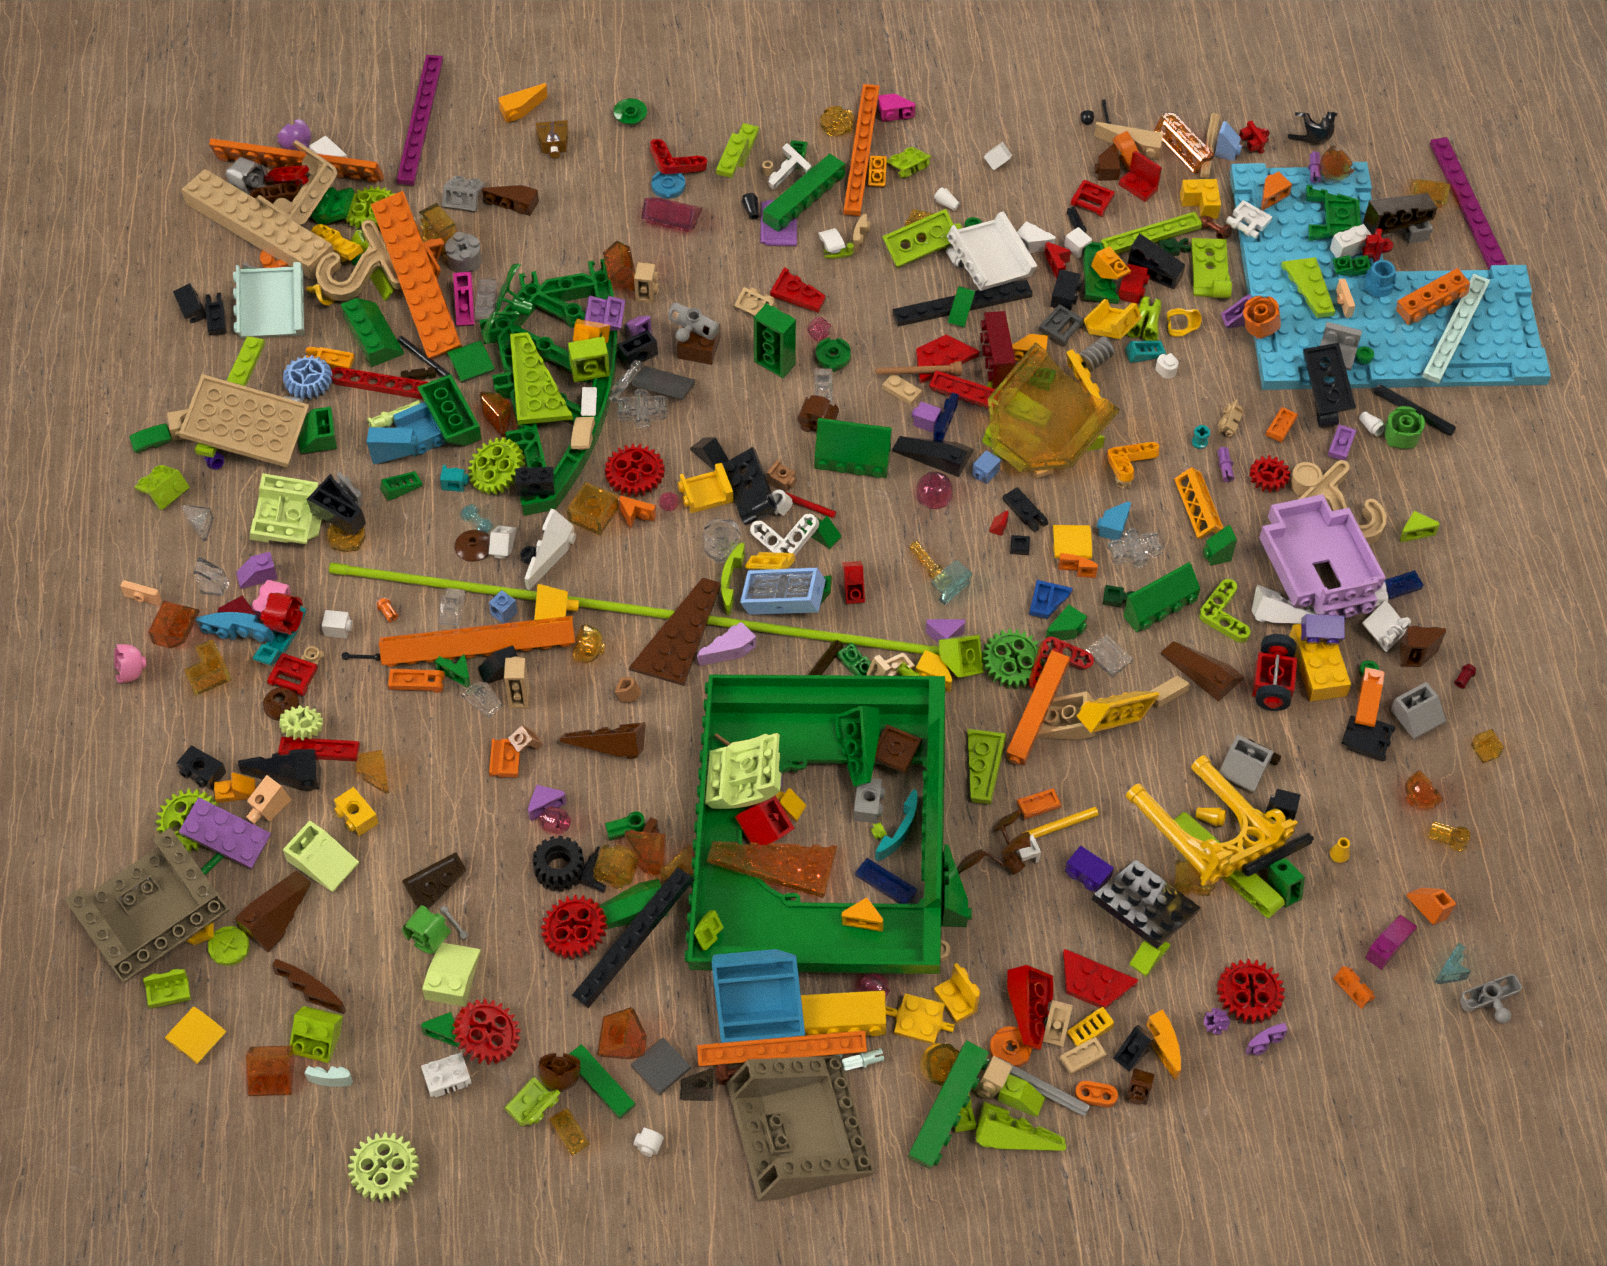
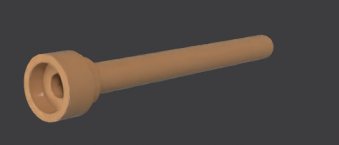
(954, 368)

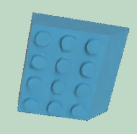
(757, 995)

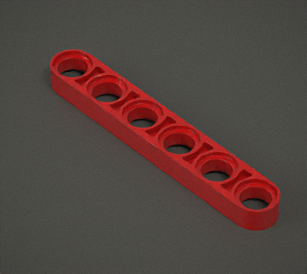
(380, 386)

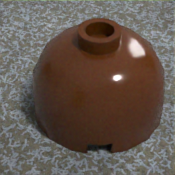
(559, 1072)

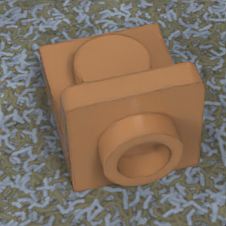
(523, 738)

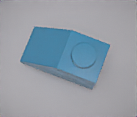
(1114, 521)

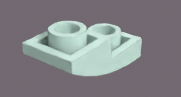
(334, 1078)

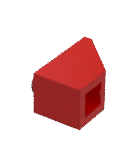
(853, 582)

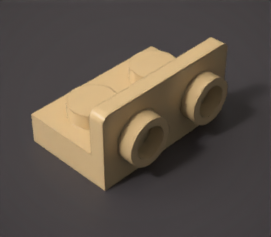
(751, 301)

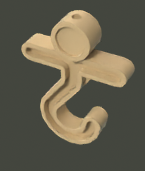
(372, 259)
(1309, 482)

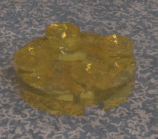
(834, 128)
(342, 543)

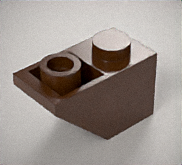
(1140, 1087)

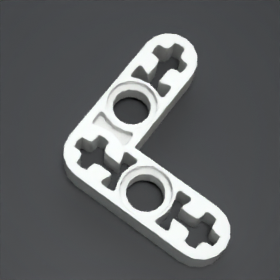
(781, 543)

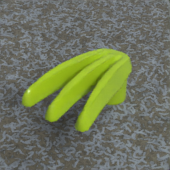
(845, 252)

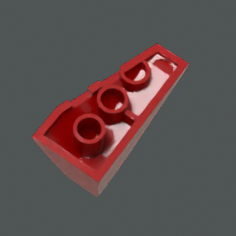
(1030, 995)

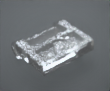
(625, 380)

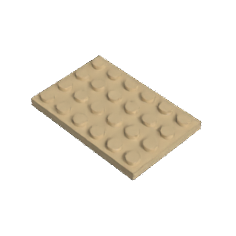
(244, 420)

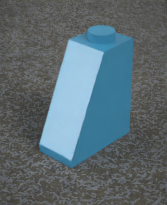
(390, 443)

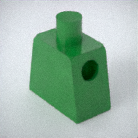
(1286, 881)

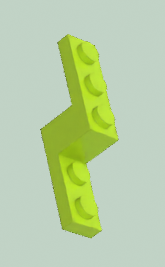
(737, 150)

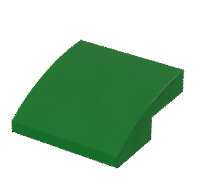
(471, 361)

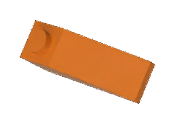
(1369, 697)

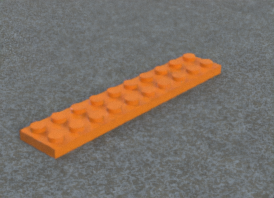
(281, 157)
(416, 275)

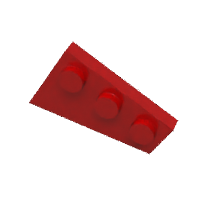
(793, 290)

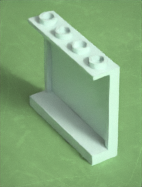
(269, 301)

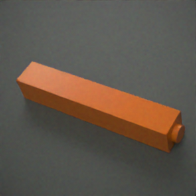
(1037, 708)

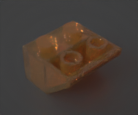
(620, 265)
(172, 624)
(270, 1070)

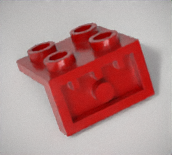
(1142, 178)

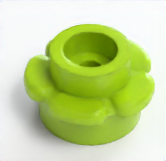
(878, 831)

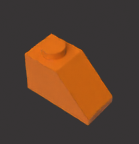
(1275, 189)

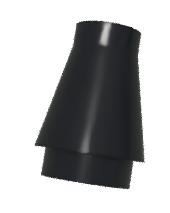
(750, 203)

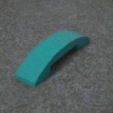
(270, 652)
(890, 845)

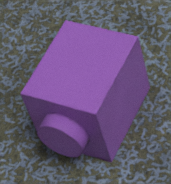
(926, 416)

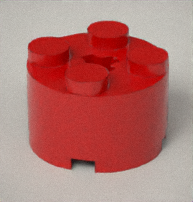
(282, 613)

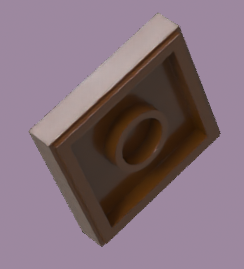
(897, 748)

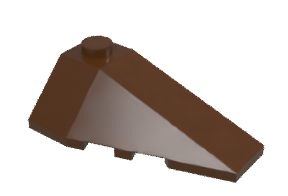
(1207, 672)
(270, 913)

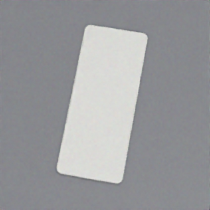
(588, 405)

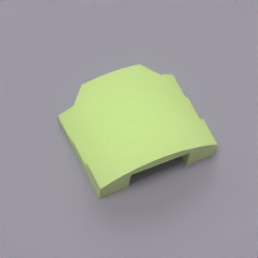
(284, 511)
(744, 773)

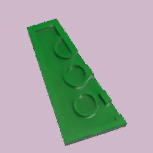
(1094, 286)

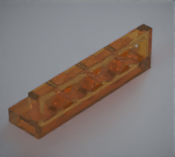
(1185, 138)

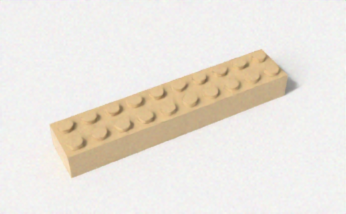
(255, 222)

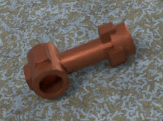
(1222, 232)
(724, 1074)

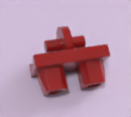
(1257, 137)
(1376, 246)

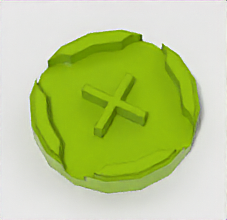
(228, 946)

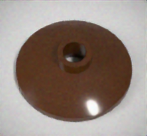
(472, 551)

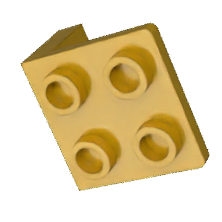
(959, 994)

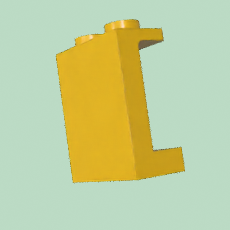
(1112, 321)
(706, 490)

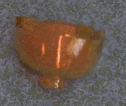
(1336, 164)
(1421, 792)

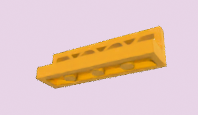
(1202, 499)

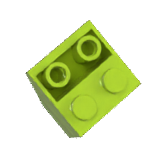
(315, 1033)

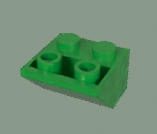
(318, 431)

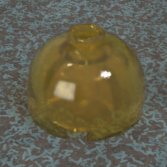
(588, 644)
(937, 1062)

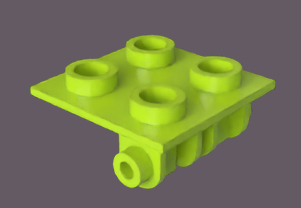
(909, 161)

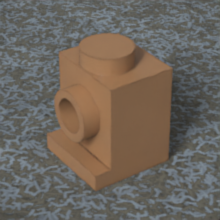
(781, 477)

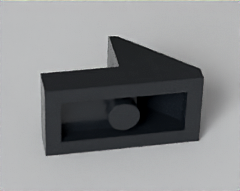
(1134, 1048)

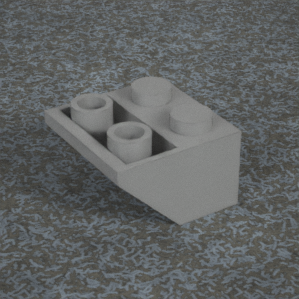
(1419, 710)
(1246, 763)

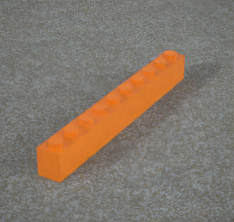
(476, 640)

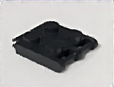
(1368, 739)

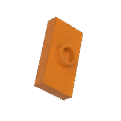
(1281, 424)
(1038, 803)

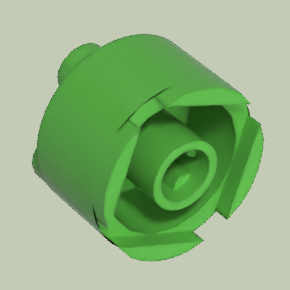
(1404, 428)
(426, 930)

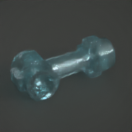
(470, 512)

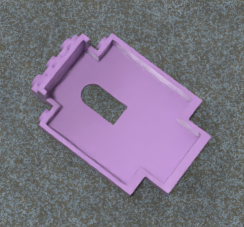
(1310, 534)

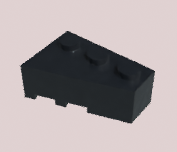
(1161, 265)
(336, 507)

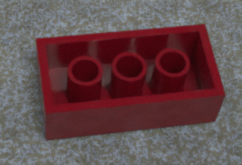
(996, 347)

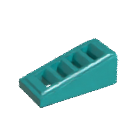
(1134, 349)

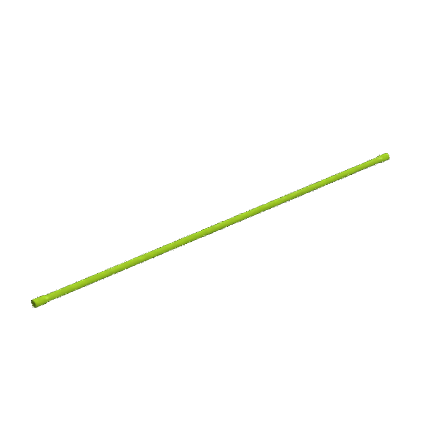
(344, 569)

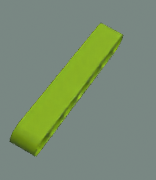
(1251, 887)

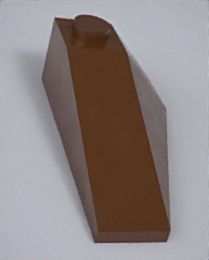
(620, 742)

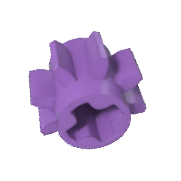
(1216, 1021)

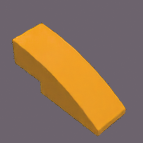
(1165, 1042)

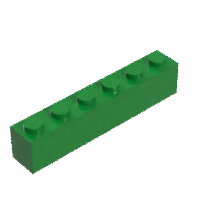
(804, 192)
(948, 1104)

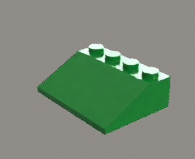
(852, 448)

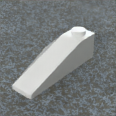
(555, 543)
(1274, 608)

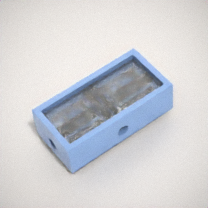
(783, 591)

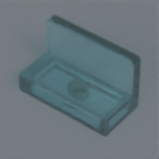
(952, 581)

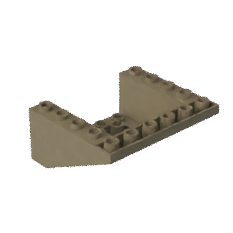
(148, 907)
(798, 1125)

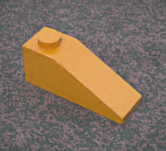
(520, 103)

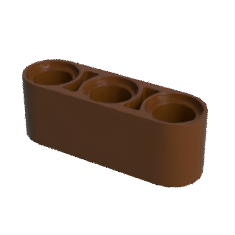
(273, 192)

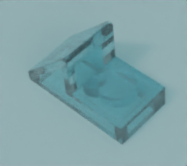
(1453, 970)

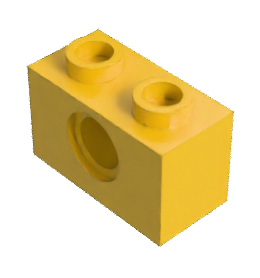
(353, 801)

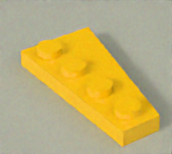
(1074, 361)

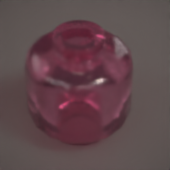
(555, 820)
(874, 982)

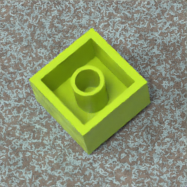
(589, 359)

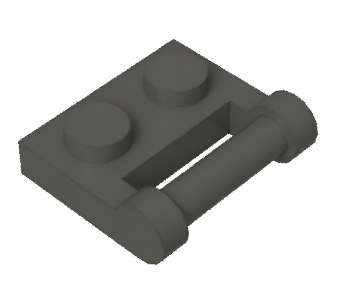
(1057, 321)

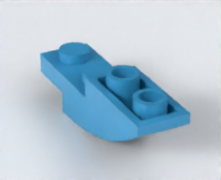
(232, 624)

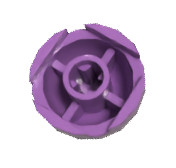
(298, 131)

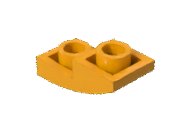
(877, 171)

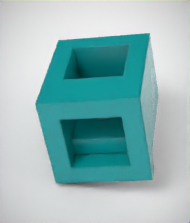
(453, 479)

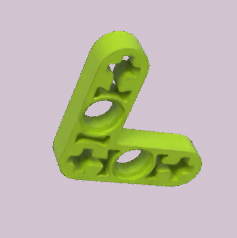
(1219, 615)

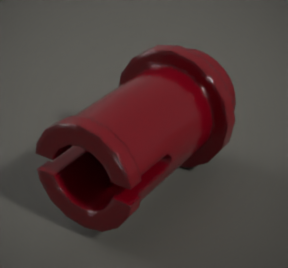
(1468, 671)

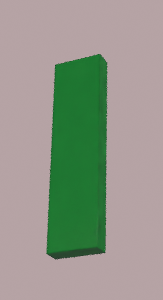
(603, 1083)

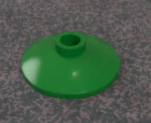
(630, 111)

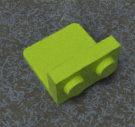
(163, 485)
(530, 1102)

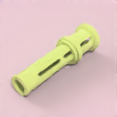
(386, 419)

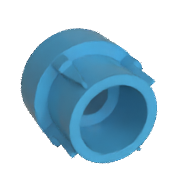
(1380, 279)

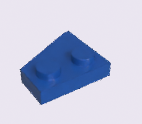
(1048, 598)

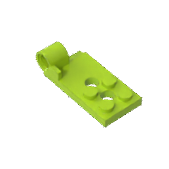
(932, 227)
(1206, 281)

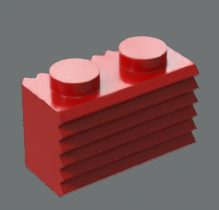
(1133, 284)

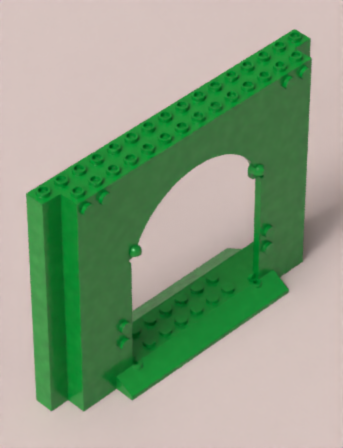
(804, 717)

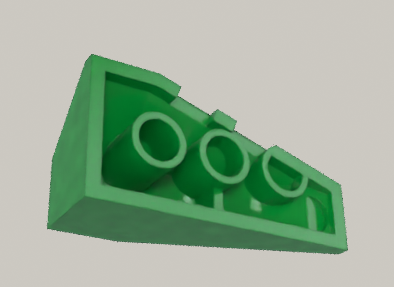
(627, 905)

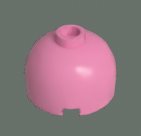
(128, 663)

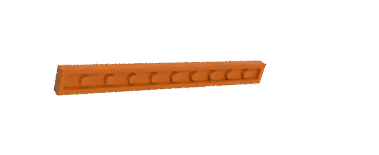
(861, 150)

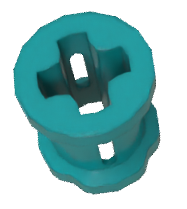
(1200, 439)

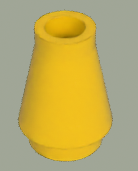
(1213, 816)
(1340, 851)

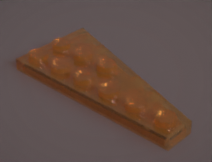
(784, 864)

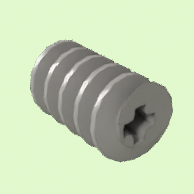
(1097, 353)

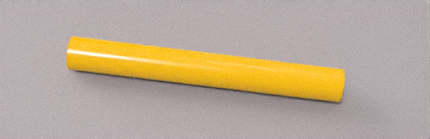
(1063, 822)

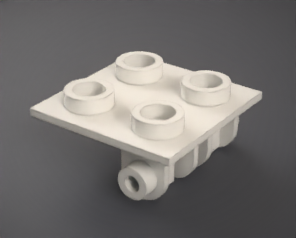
(1386, 625)
(446, 1073)

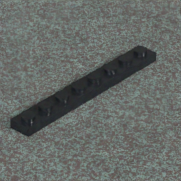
(942, 306)
(633, 937)

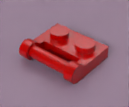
(1094, 194)
(293, 668)

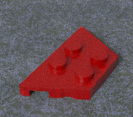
(943, 352)
(1094, 981)

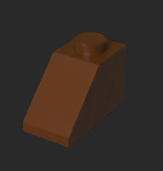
(1108, 165)

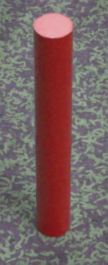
(812, 506)

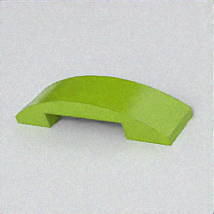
(734, 560)

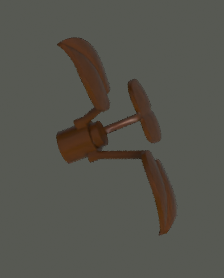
(1011, 859)

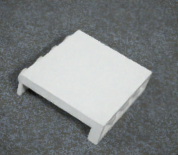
(992, 252)

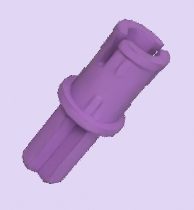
(1315, 167)
(1225, 464)

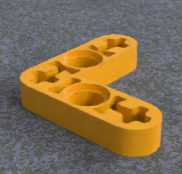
(1121, 458)

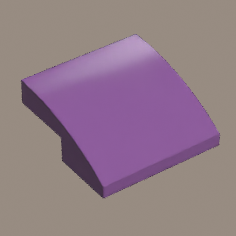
(605, 311)

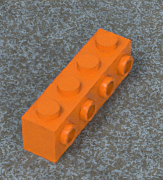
(1433, 296)

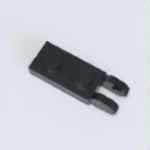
(215, 315)
(1024, 509)

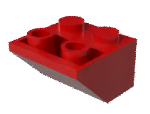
(764, 822)

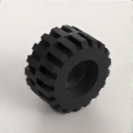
(553, 850)

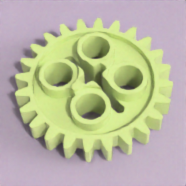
(396, 1179)

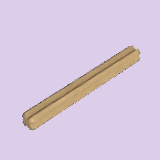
(1210, 143)

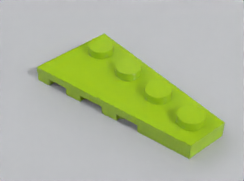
(1311, 284)

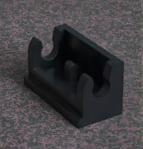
(190, 303)

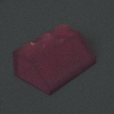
(670, 213)

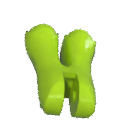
(1152, 312)

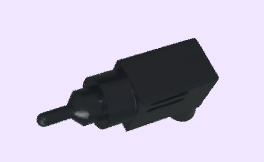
(587, 875)

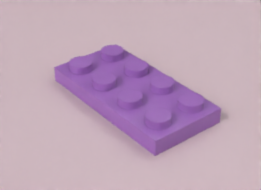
(224, 833)

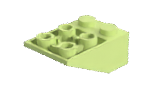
(320, 856)

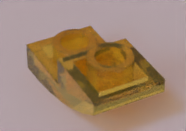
(569, 1131)

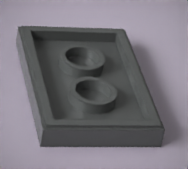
(663, 382)

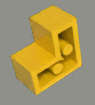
(1202, 194)

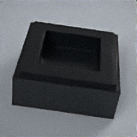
(1020, 545)

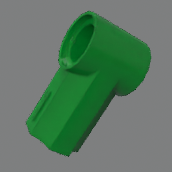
(617, 828)

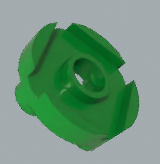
(835, 362)

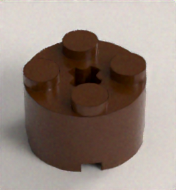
(816, 408)

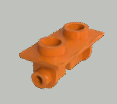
(1351, 985)

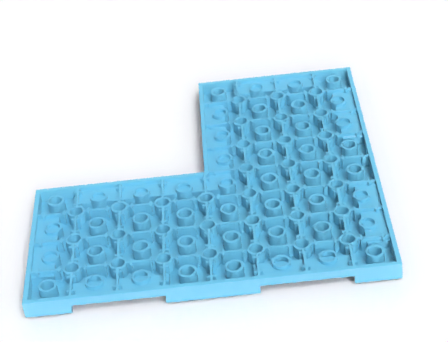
(1495, 350)

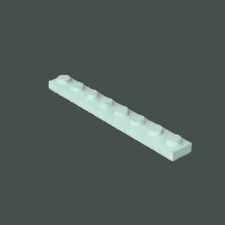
(1455, 329)

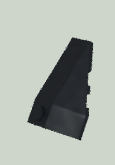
(942, 455)
(296, 770)

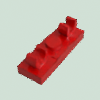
(287, 174)

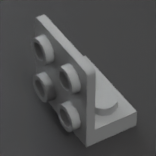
(462, 193)
(1348, 341)

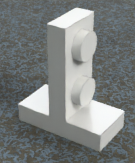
(788, 166)

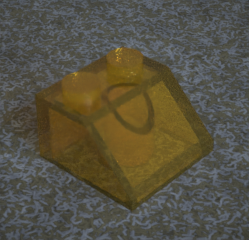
(1437, 190)

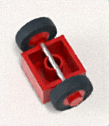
(1275, 672)

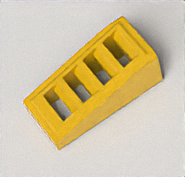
(1094, 1017)

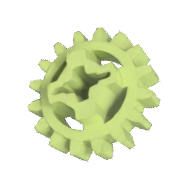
(301, 722)

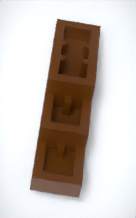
(313, 990)

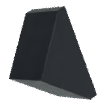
(709, 451)

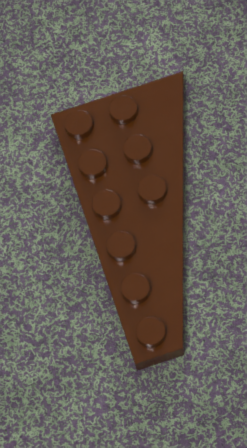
(676, 643)

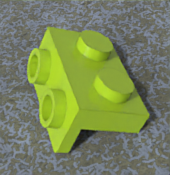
(167, 988)

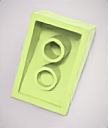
(451, 974)

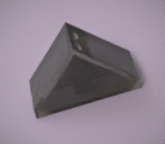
(698, 1086)

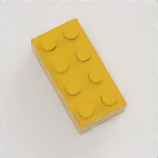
(1320, 668)

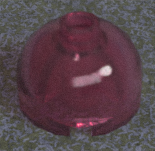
(934, 490)

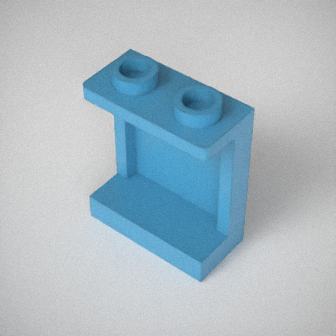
(424, 427)

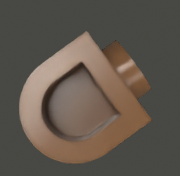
(627, 689)

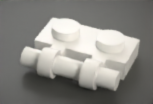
(1251, 215)

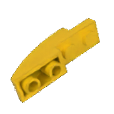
(344, 248)

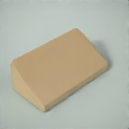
(1170, 690)

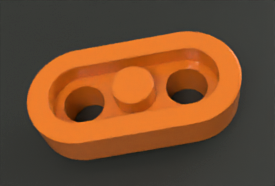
(1096, 1093)

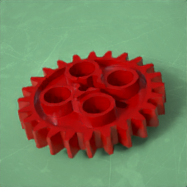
(637, 465)
(574, 927)
(1231, 991)
(486, 1031)

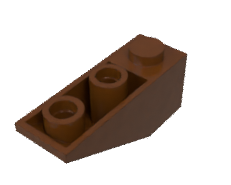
(516, 198)

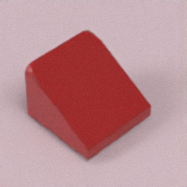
(999, 523)

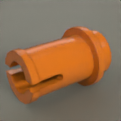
(385, 607)

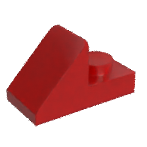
(1056, 257)

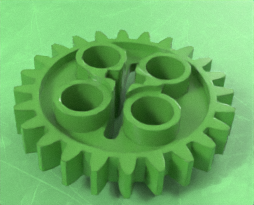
(997, 663)

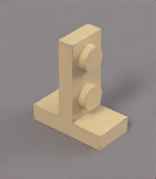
(888, 667)

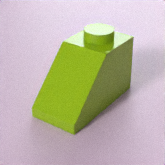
(1021, 1096)

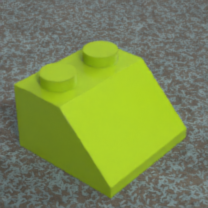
(962, 654)

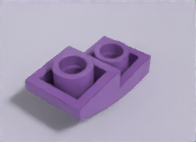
(1261, 1042)

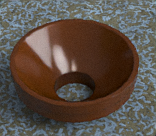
(274, 709)

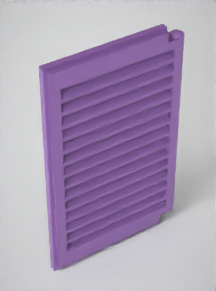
(771, 237)

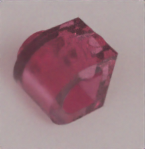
(818, 328)

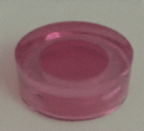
(668, 501)

